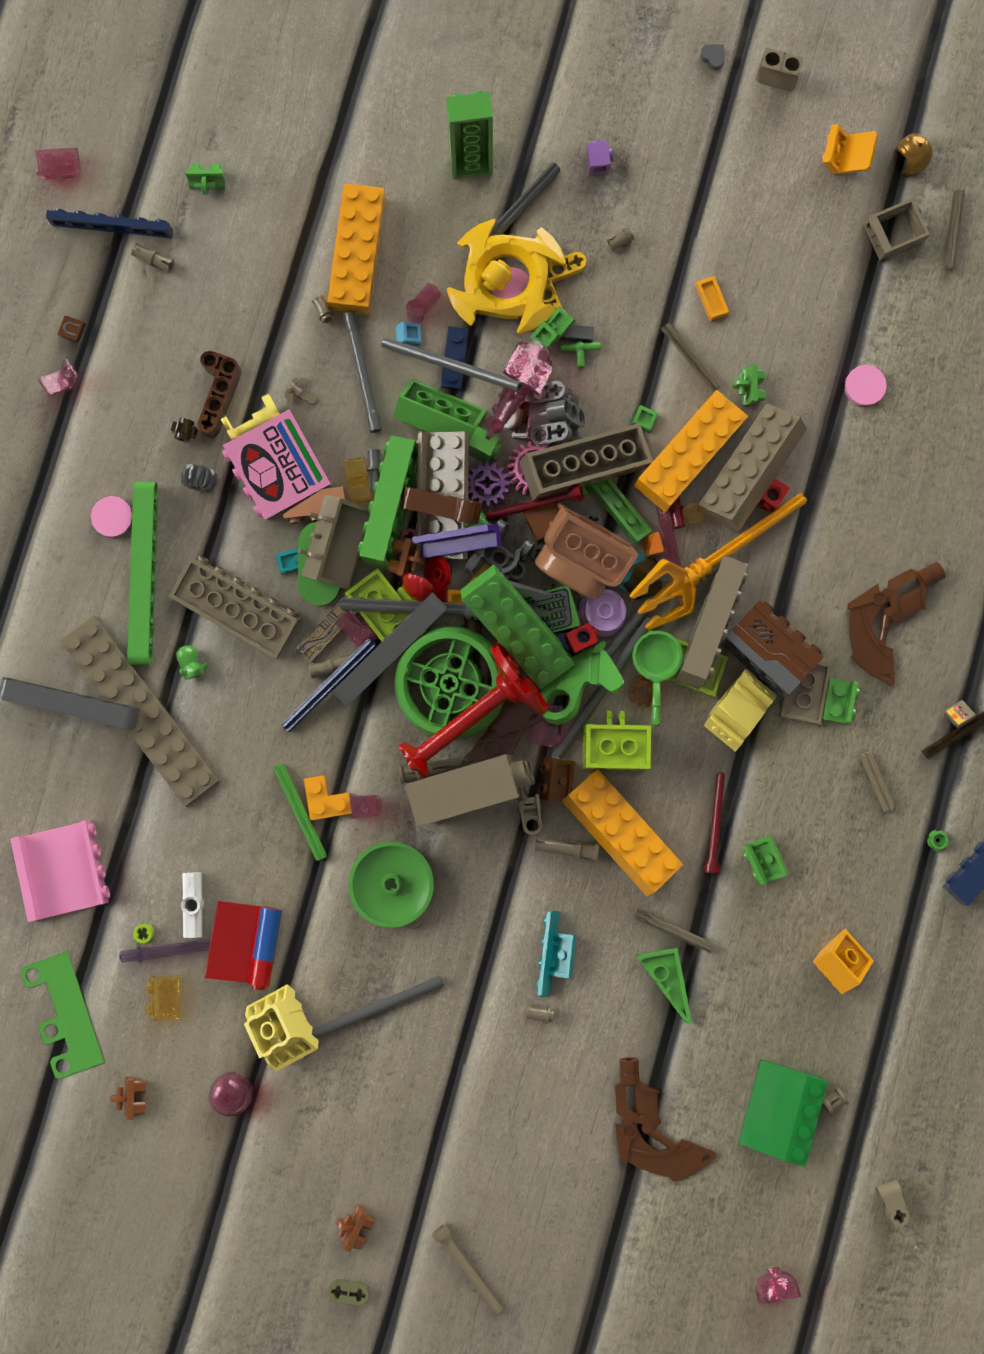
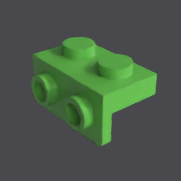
(765, 860)

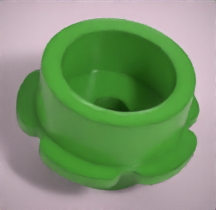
(943, 840)

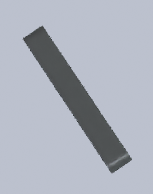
(389, 649)
(68, 703)

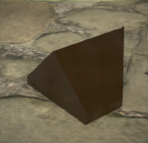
(639, 573)

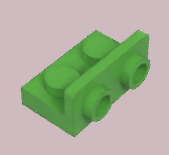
(840, 701)

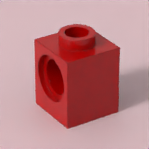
(779, 490)
(573, 641)

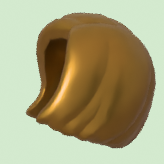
(917, 151)

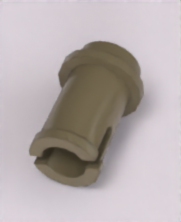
(620, 239)
(322, 308)
(540, 1013)

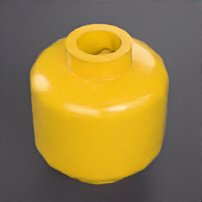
(496, 275)

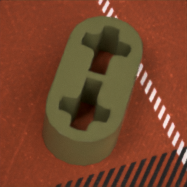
(347, 1297)

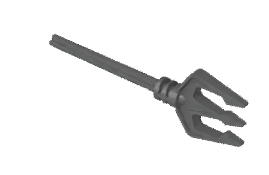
(461, 609)

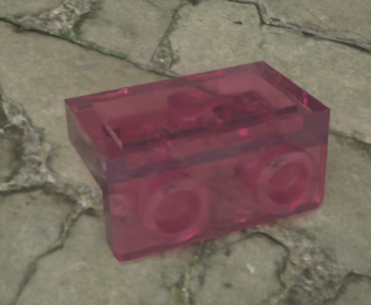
(544, 732)

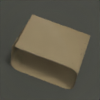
(772, 76)

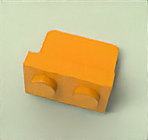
(849, 151)

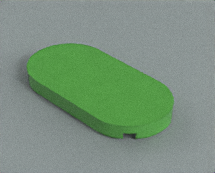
(312, 590)

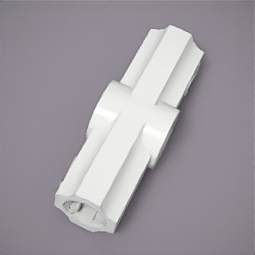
(192, 919)

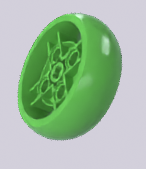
(442, 665)

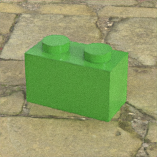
(482, 448)

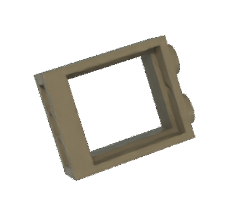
(878, 238)

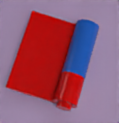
(243, 943)

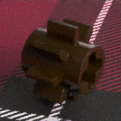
(184, 430)

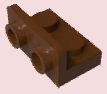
(556, 779)

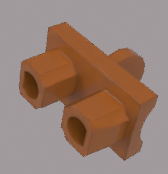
(409, 558)
(132, 1107)
(351, 1227)

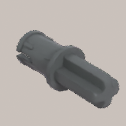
(373, 467)

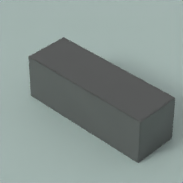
(579, 333)

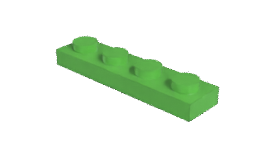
(621, 510)

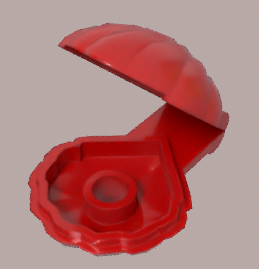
(436, 580)

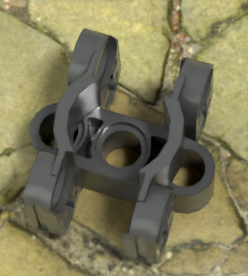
(555, 415)
(511, 562)

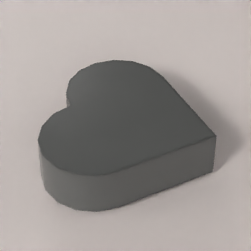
(713, 55)

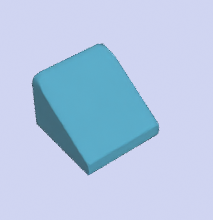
(408, 333)

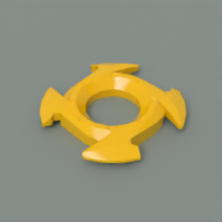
(530, 252)

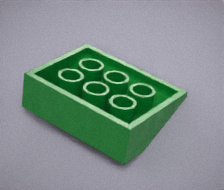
(783, 1112)

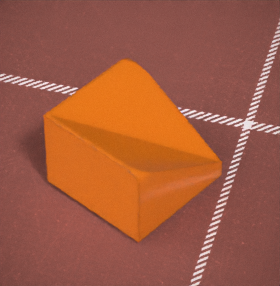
(653, 545)

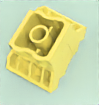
(739, 709)
(280, 1028)

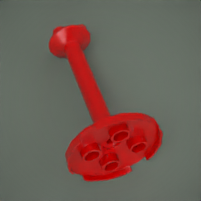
(509, 686)

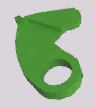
(591, 668)

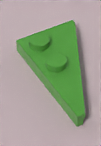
(667, 973)

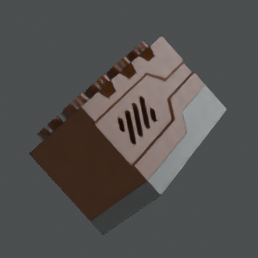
(772, 649)

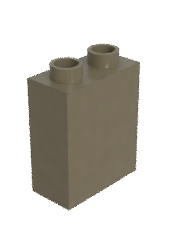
(469, 788)

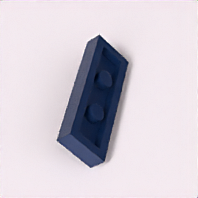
(455, 349)

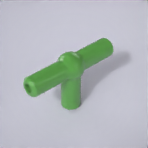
(580, 348)

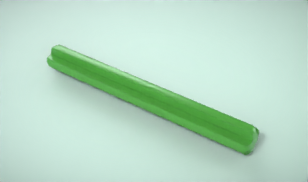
(300, 812)

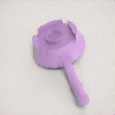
(605, 613)

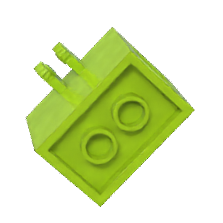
(616, 745)

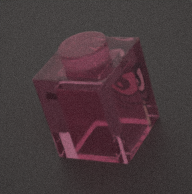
(365, 806)

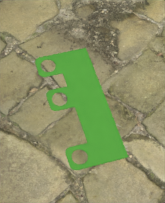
(72, 1019)

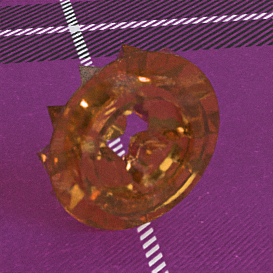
(636, 694)

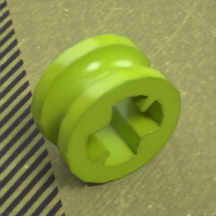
(150, 931)

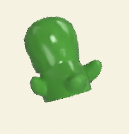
(189, 662)

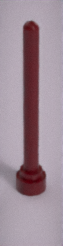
(575, 494)
(712, 864)

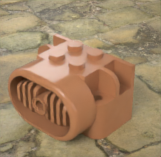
(584, 554)

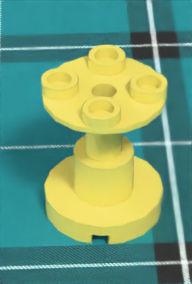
(259, 418)

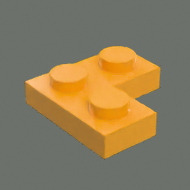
(323, 805)

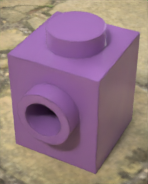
(599, 157)

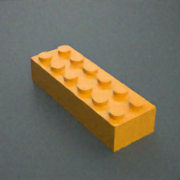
(356, 249)
(690, 451)
(622, 833)

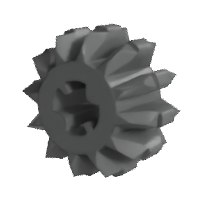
(198, 478)

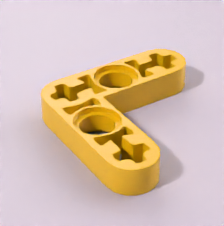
(556, 277)

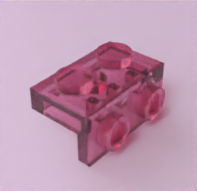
(58, 162)

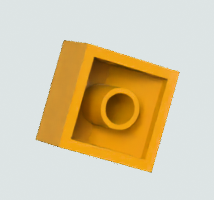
(843, 962)

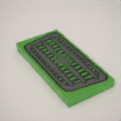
(562, 608)

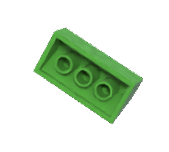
(436, 410)

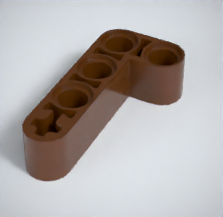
(214, 396)
(441, 505)

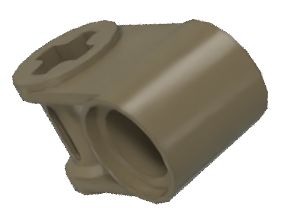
(530, 812)
(892, 1199)

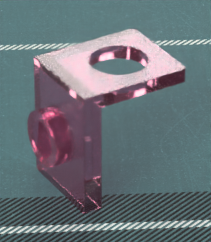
(59, 380)

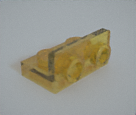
(163, 997)

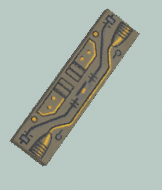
(323, 633)

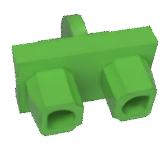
(206, 178)
(748, 385)

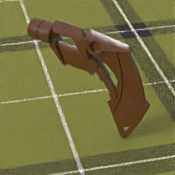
(867, 649)
(513, 714)
(675, 1160)

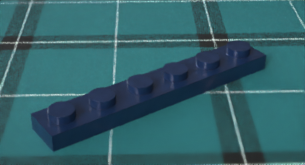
(105, 223)

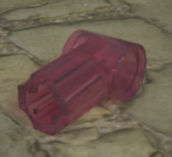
(423, 302)
(355, 629)

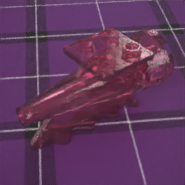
(532, 367)

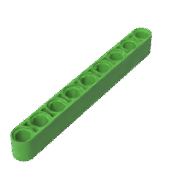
(142, 573)

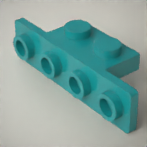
(557, 954)

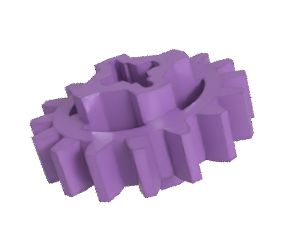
(496, 484)

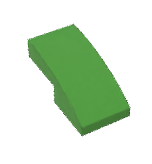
(554, 328)

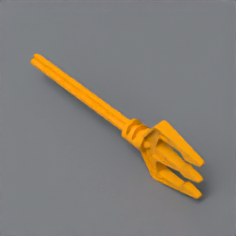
(683, 580)

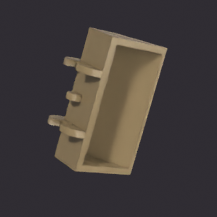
(335, 542)

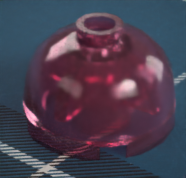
(234, 1086)
(776, 1286)

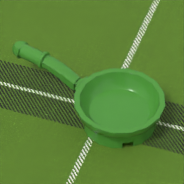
(657, 658)

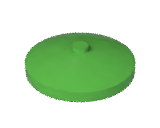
(391, 884)

